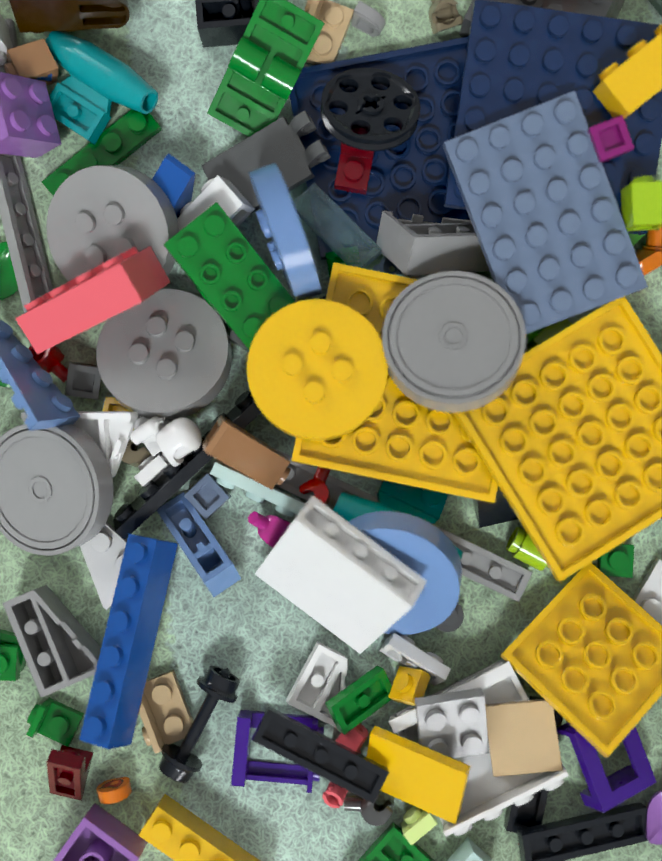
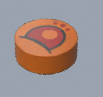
(114, 790)

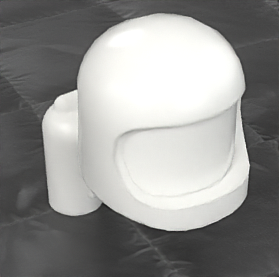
(173, 439)

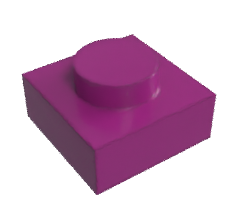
(611, 139)

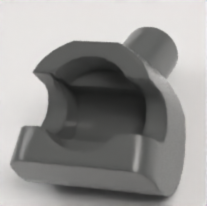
(371, 812)

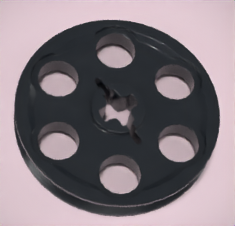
(370, 109)

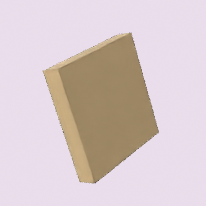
(522, 737)

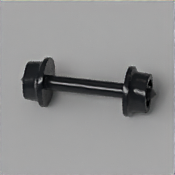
(179, 762)

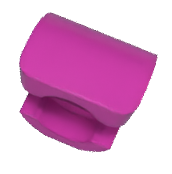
(269, 527)

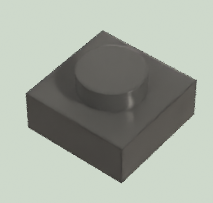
(83, 380)

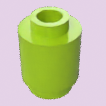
(524, 549)

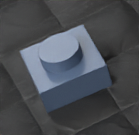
(207, 496)

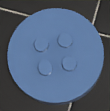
(282, 226)
(426, 553)

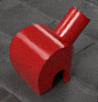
(50, 361)
(318, 486)

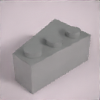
(430, 247)

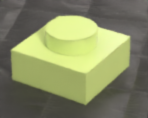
(417, 824)

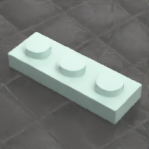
(285, 501)

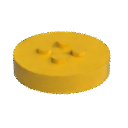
(317, 369)

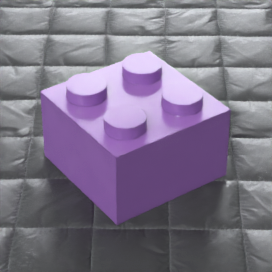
(26, 117)
(102, 839)

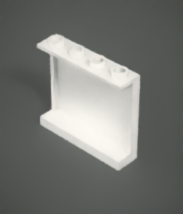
(340, 576)
(485, 794)

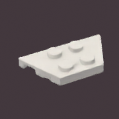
(108, 430)

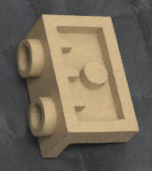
(337, 21)
(164, 711)

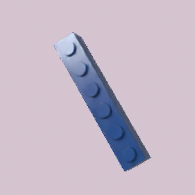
(128, 642)

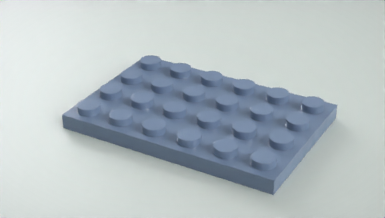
(545, 212)

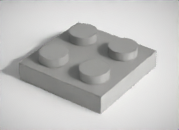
(453, 723)

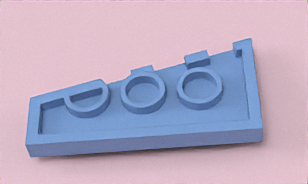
(32, 385)

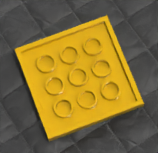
(593, 658)

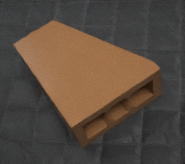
(246, 453)

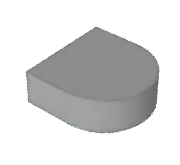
(367, 20)

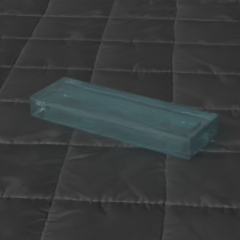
(336, 228)

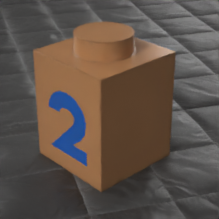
(32, 61)

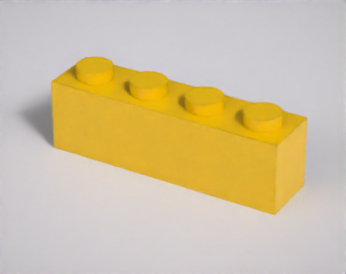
(635, 81)
(188, 837)

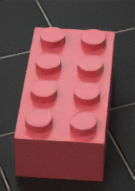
(92, 298)

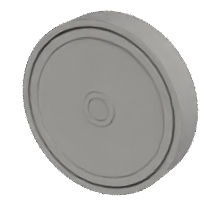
(105, 214)
(453, 341)
(165, 355)
(52, 488)

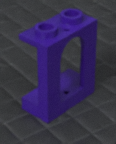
(245, 769)
(610, 791)

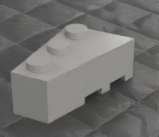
(51, 640)

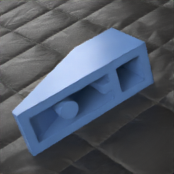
(199, 544)

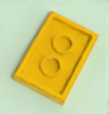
(419, 774)

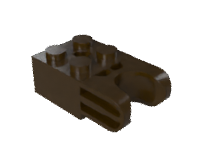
(69, 15)

